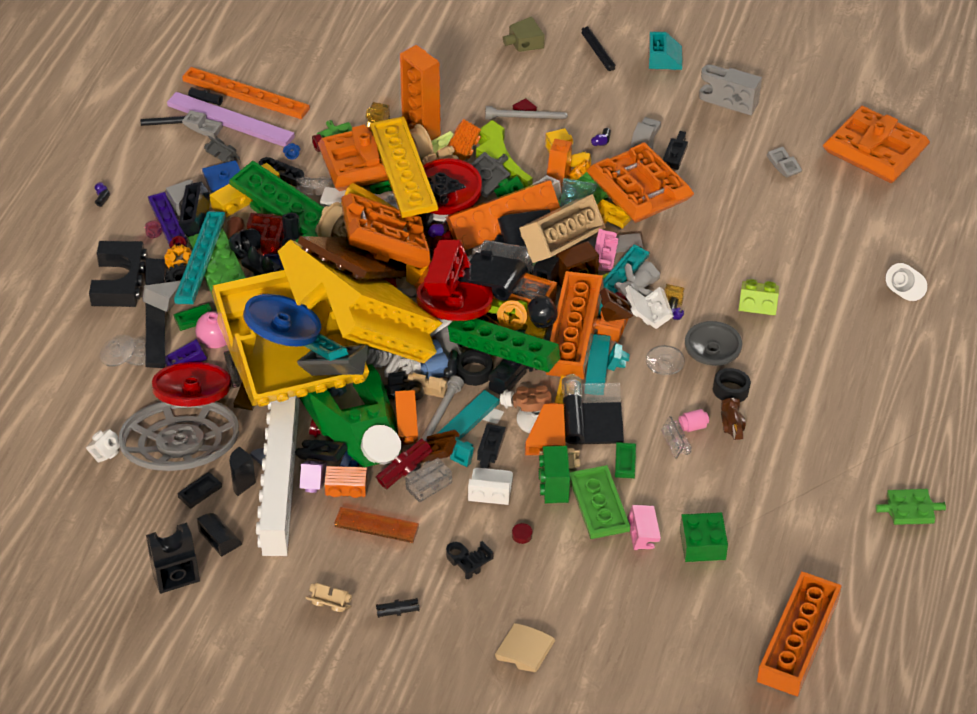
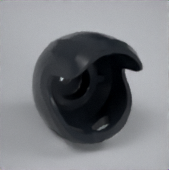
(243, 240)
(541, 310)

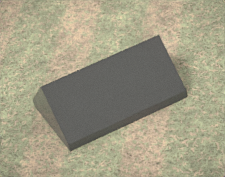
(347, 365)

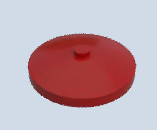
(466, 175)
(465, 303)
(191, 384)

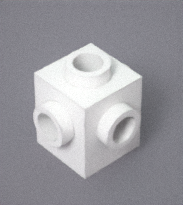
(104, 445)

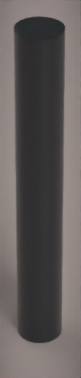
(160, 121)

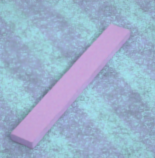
(232, 119)

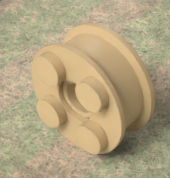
(422, 141)
(332, 222)

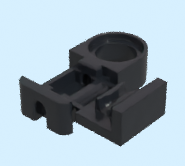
(397, 383)
(471, 562)

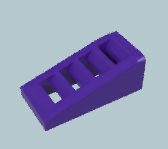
(190, 353)

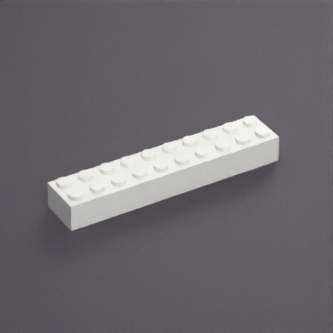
(277, 477)

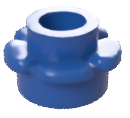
(291, 154)

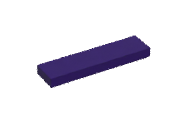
(166, 216)

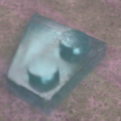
(575, 190)

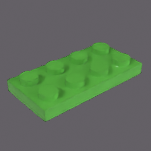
(599, 502)

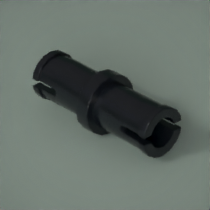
(206, 96)
(397, 607)

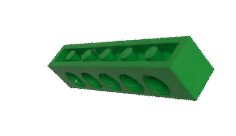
(505, 343)

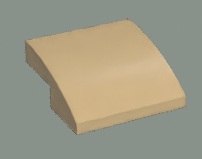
(525, 647)

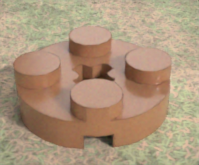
(531, 398)

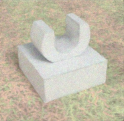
(411, 366)

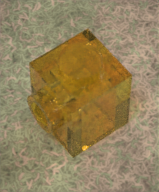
(377, 113)

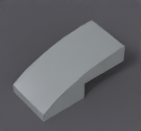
(198, 122)
(783, 163)

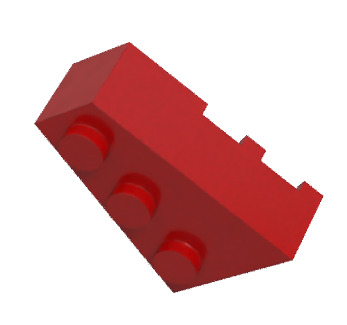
(446, 268)

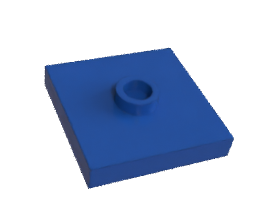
(219, 175)

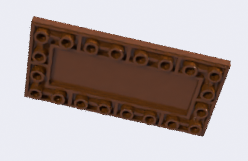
(354, 259)

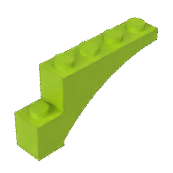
(493, 144)

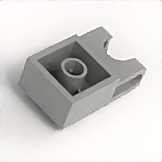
(731, 88)

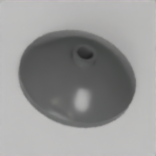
(713, 343)

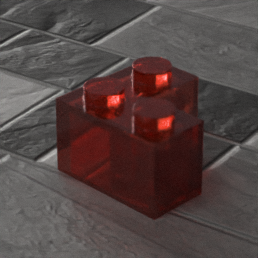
(270, 229)

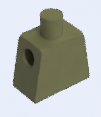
(525, 35)

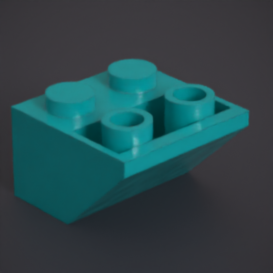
(664, 52)

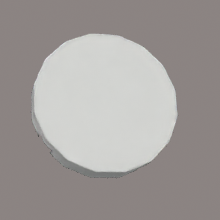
(380, 444)

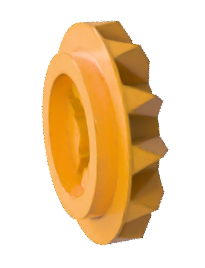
(579, 170)
(170, 258)
(504, 318)

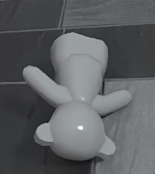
(645, 276)

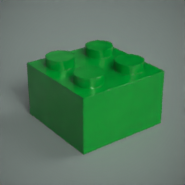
(554, 474)
(703, 537)

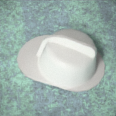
(906, 282)

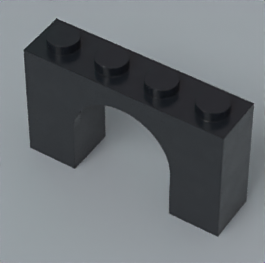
(122, 291)

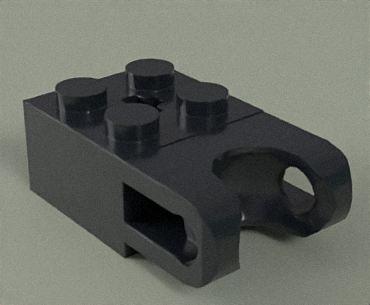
(173, 559)

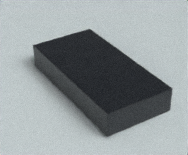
(199, 490)

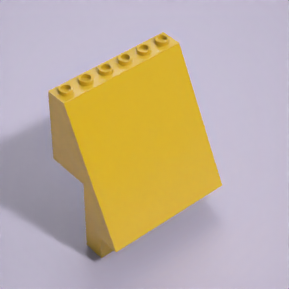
(364, 309)
(265, 367)

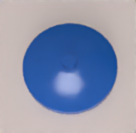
(281, 320)

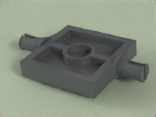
(491, 172)

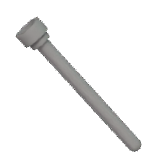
(491, 112)
(453, 385)

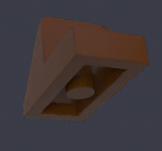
(614, 306)

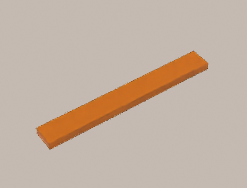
(246, 93)

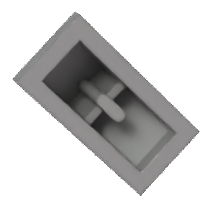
(175, 195)
(161, 294)

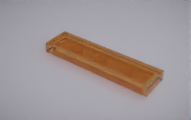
(376, 525)

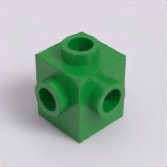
(508, 186)

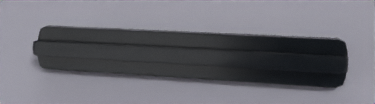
(598, 49)

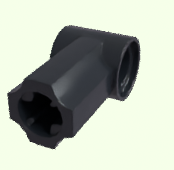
(291, 227)

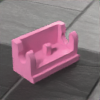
(606, 247)
(643, 527)

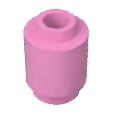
(694, 420)

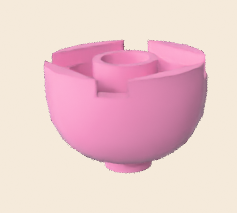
(208, 331)

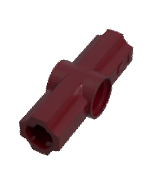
(403, 464)

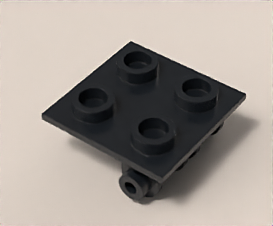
(442, 186)

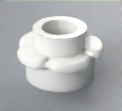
(506, 398)

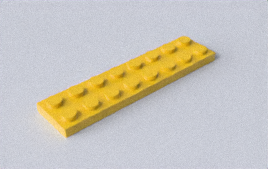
(403, 167)

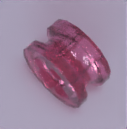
(153, 229)

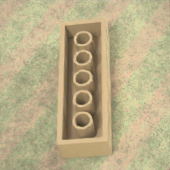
(562, 228)

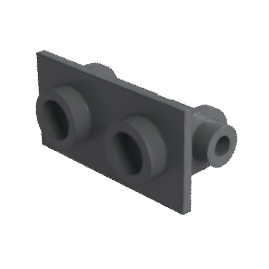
(217, 146)

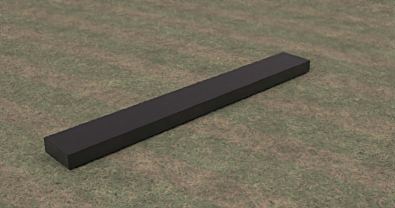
(154, 318)

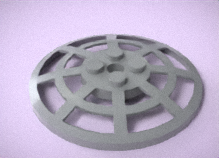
(178, 439)

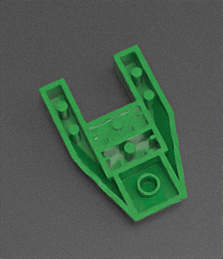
(351, 423)

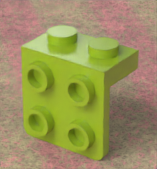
(759, 297)

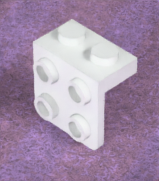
(652, 309)
(490, 486)

